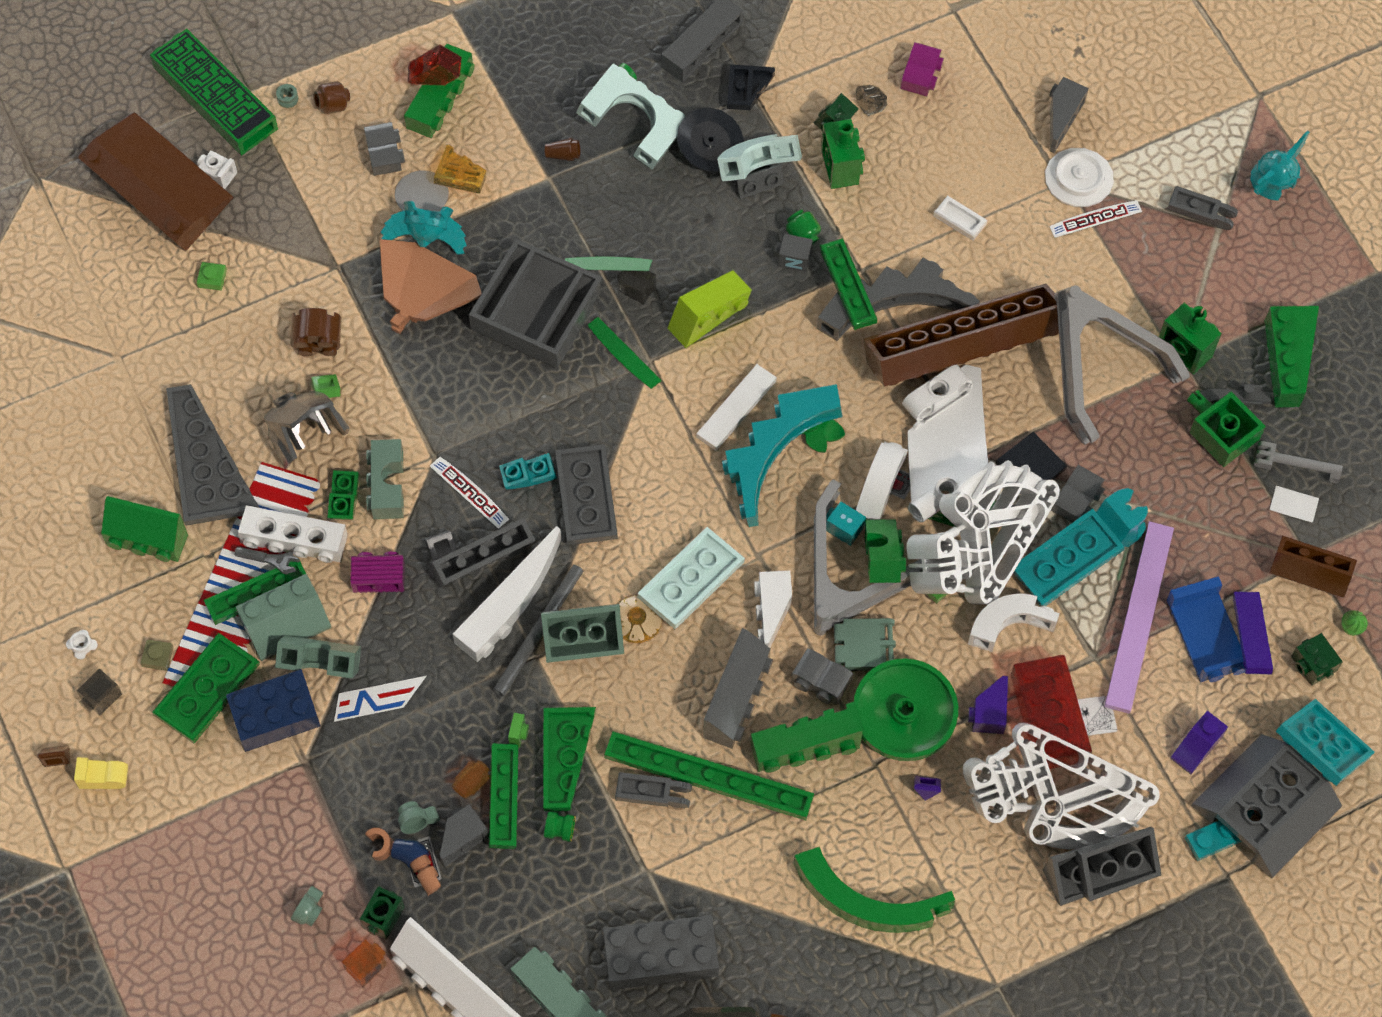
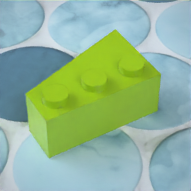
(708, 307)

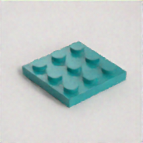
(1325, 742)

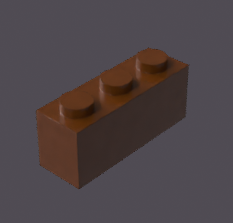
(1313, 566)

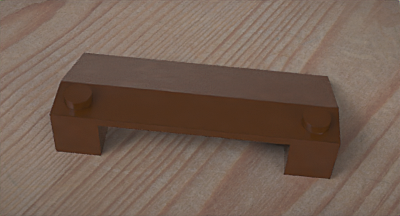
(156, 179)

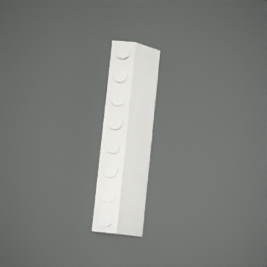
(445, 975)

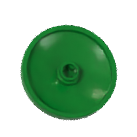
(906, 709)

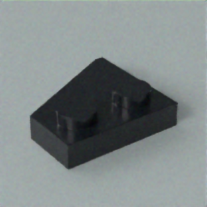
(747, 85)

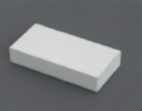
(960, 218)

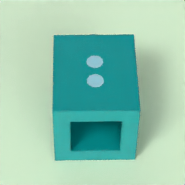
(845, 523)

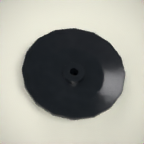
(706, 135)

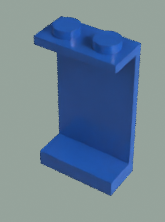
(1206, 630)

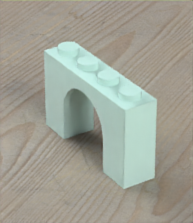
(619, 87)

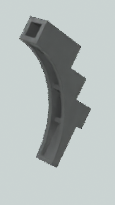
(893, 289)

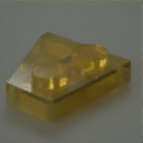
(459, 172)

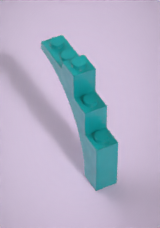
(794, 415)

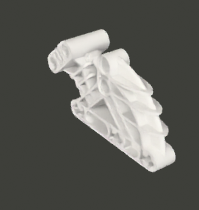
(974, 557)
(1001, 784)

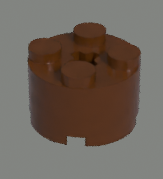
(316, 332)

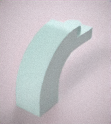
(754, 153)

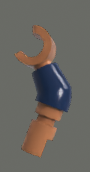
(409, 852)

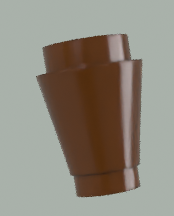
(564, 149)

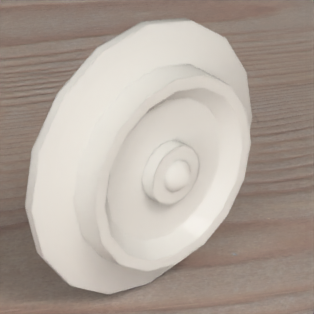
(1079, 177)

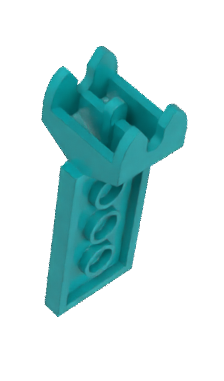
(1082, 547)

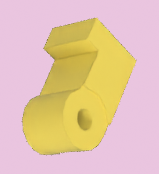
(100, 774)

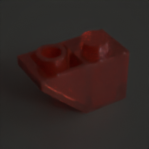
(435, 67)

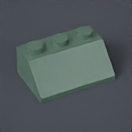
(281, 612)
(582, 633)

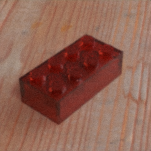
(1050, 703)

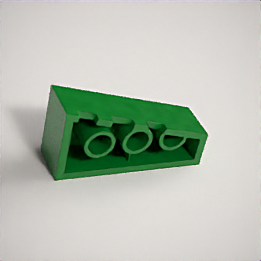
(808, 739)

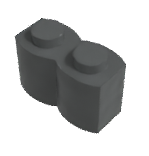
(383, 148)
(1078, 494)
(821, 676)

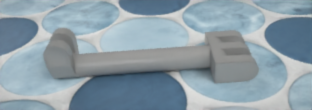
(1267, 456)

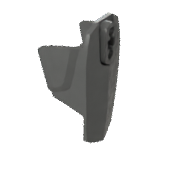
(290, 411)

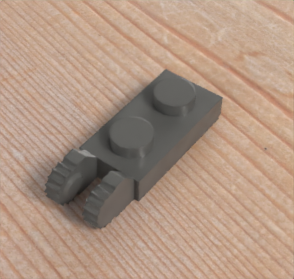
(1202, 208)
(651, 790)

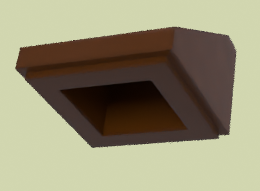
(54, 756)

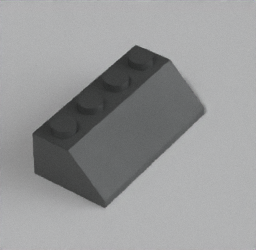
(736, 690)

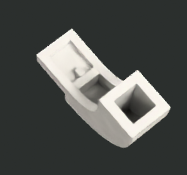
(881, 480)
(1008, 611)

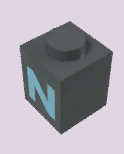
(794, 252)

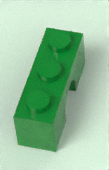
(884, 551)

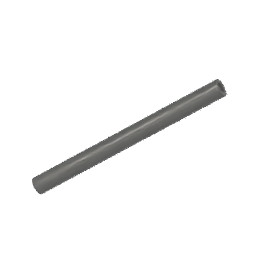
(537, 632)

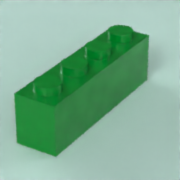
(434, 101)

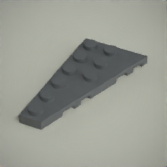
(206, 472)

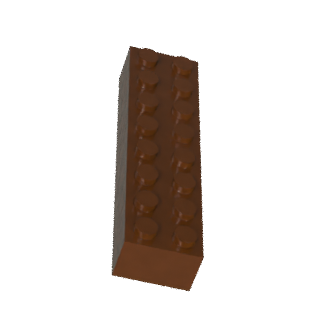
(962, 335)

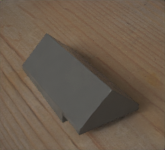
(1104, 867)

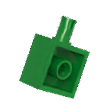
(842, 154)
(1191, 336)
(1224, 427)

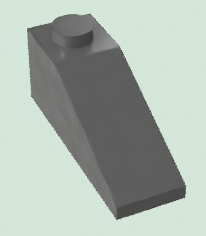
(1064, 107)

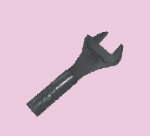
(279, 561)

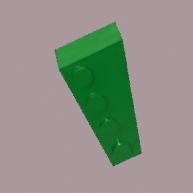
(1290, 347)

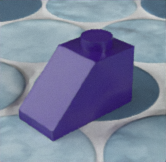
(990, 709)
(1199, 742)

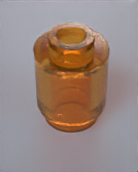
(471, 779)

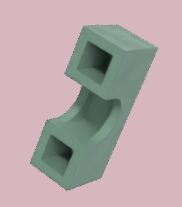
(385, 459)
(303, 653)

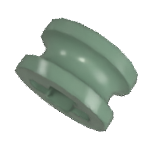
(287, 89)

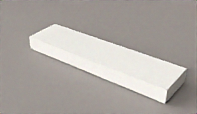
(736, 407)

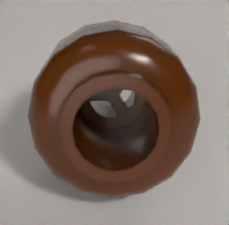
(331, 97)

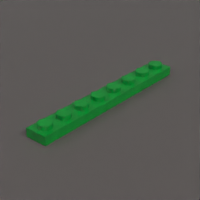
(709, 775)

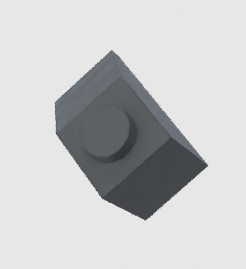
(462, 833)

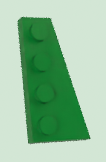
(564, 749)

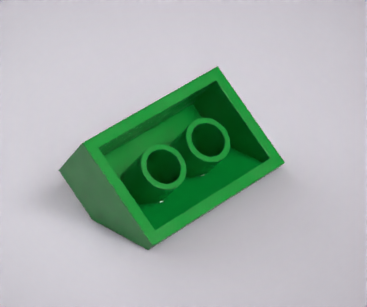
(143, 529)

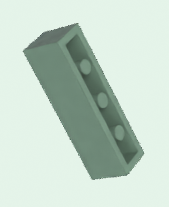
(551, 988)

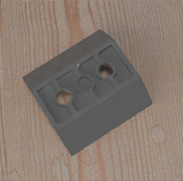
(1287, 812)

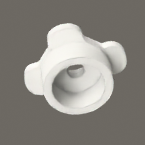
(81, 637)

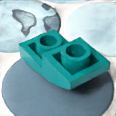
(528, 473)

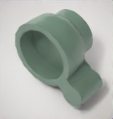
(414, 818)
(308, 910)

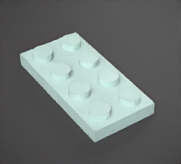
(691, 578)

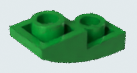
(343, 495)

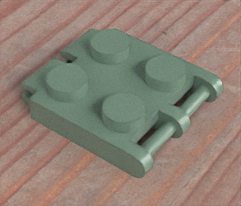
(863, 643)

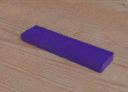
(1252, 633)

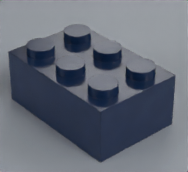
(273, 710)

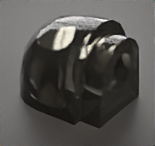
(871, 99)

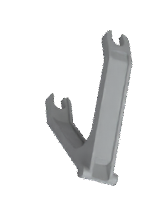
(1074, 312)
(830, 602)

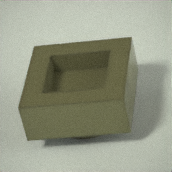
(157, 655)

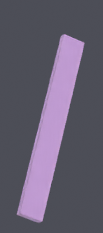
(1139, 618)

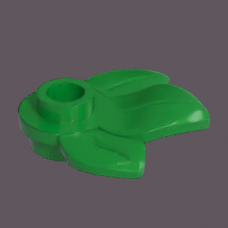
(821, 434)

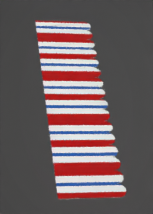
(272, 490)

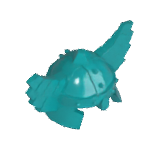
(1277, 171)
(425, 227)

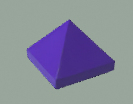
(927, 786)

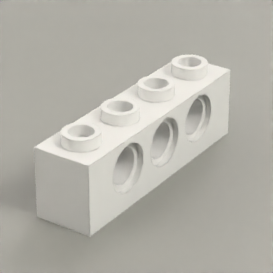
(257, 520)

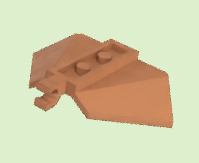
(422, 283)

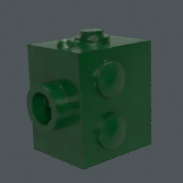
(838, 109)
(1316, 659)
(386, 904)

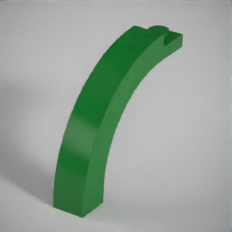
(863, 910)

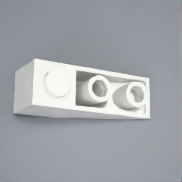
(775, 600)

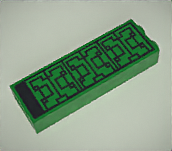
(214, 91)

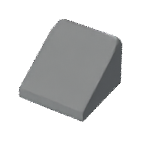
(440, 545)

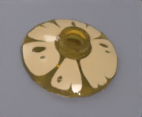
(639, 629)

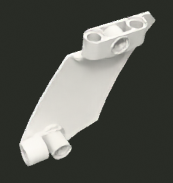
(946, 439)

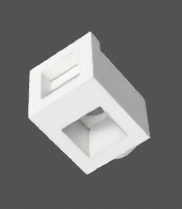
(218, 168)

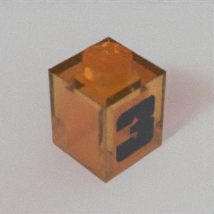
(365, 962)

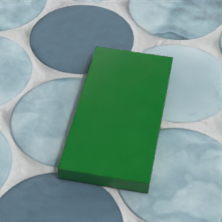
(203, 688)

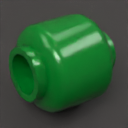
(803, 225)

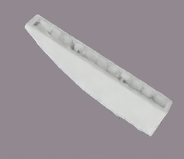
(507, 602)

